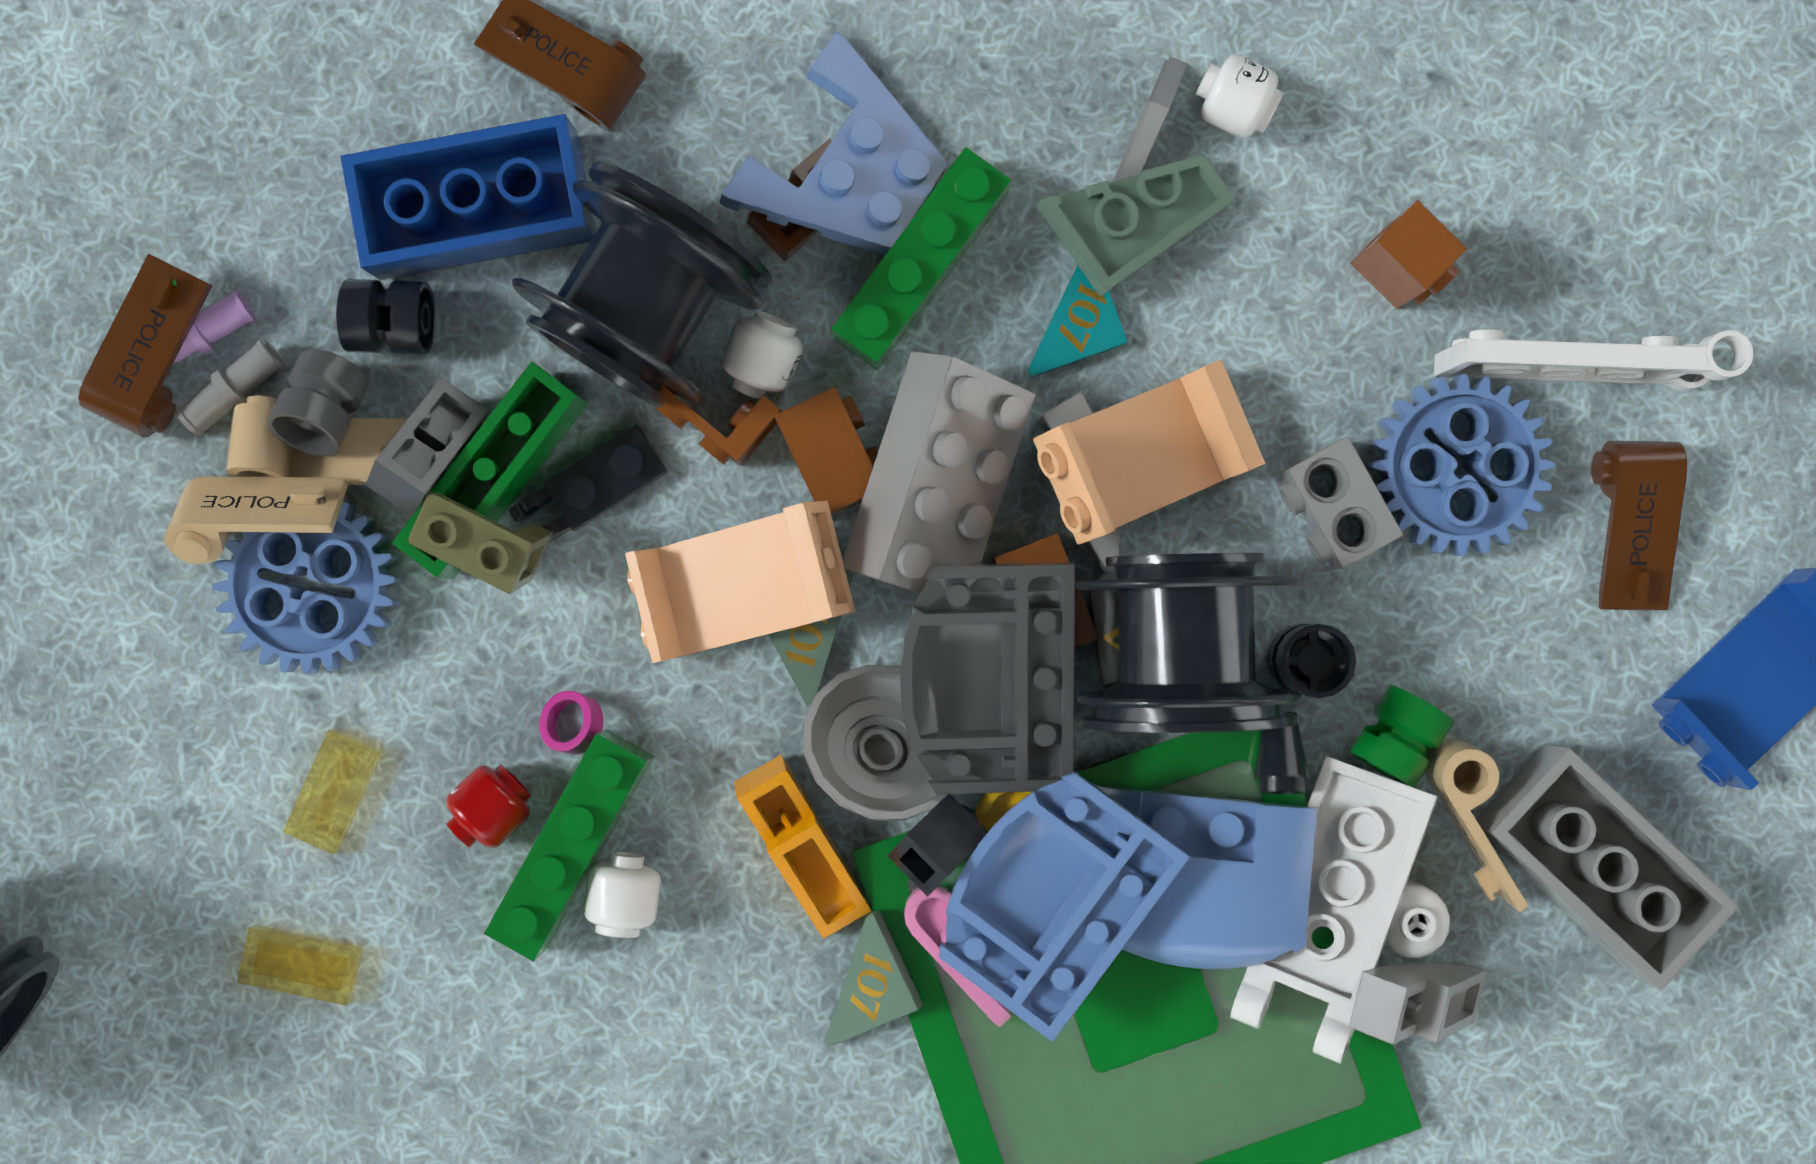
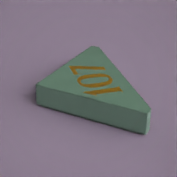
(807, 652)
(875, 985)

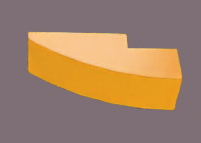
(801, 846)

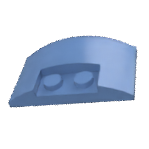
(1239, 891)
(1055, 899)

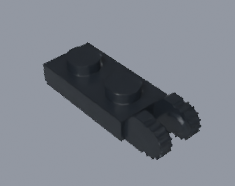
(596, 482)

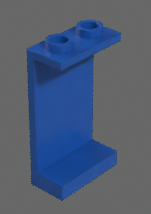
(1748, 685)

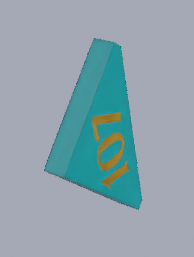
(1079, 328)

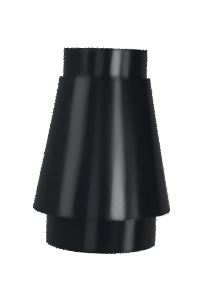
(1281, 761)

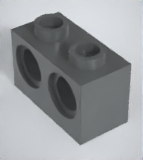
(426, 446)

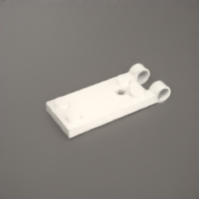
(1652, 362)
(1360, 867)

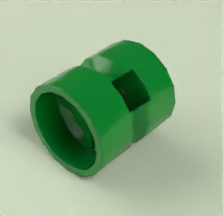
(1402, 736)

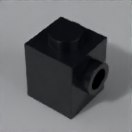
(938, 844)

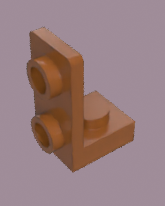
(749, 426)

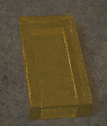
(332, 791)
(300, 965)

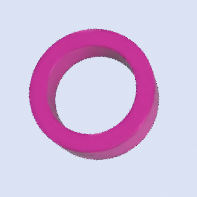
(592, 722)

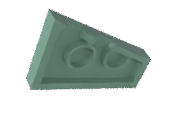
(1131, 221)

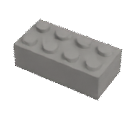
(937, 471)
(1605, 865)

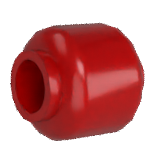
(487, 806)

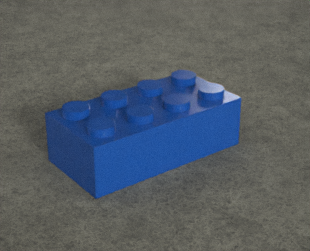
(467, 197)

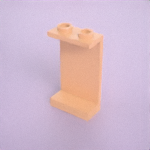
(1147, 452)
(740, 582)

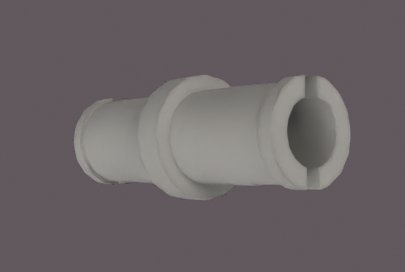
(230, 387)

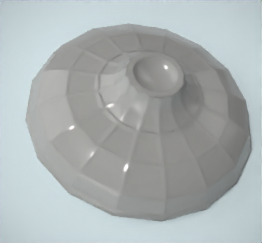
(862, 747)

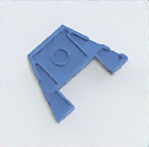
(867, 176)

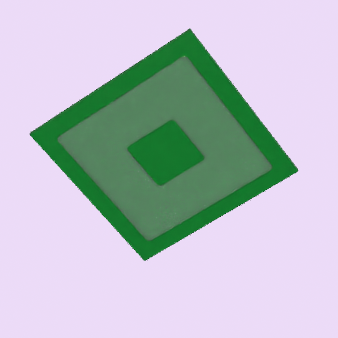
(1152, 1051)

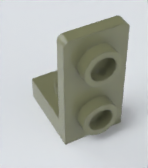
(479, 543)

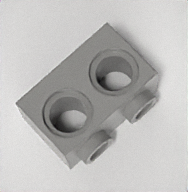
(1351, 495)

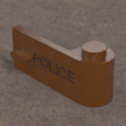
(564, 59)
(141, 348)
(1644, 521)

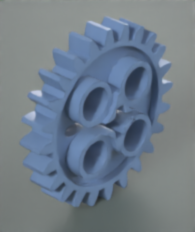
(1493, 428)
(297, 631)

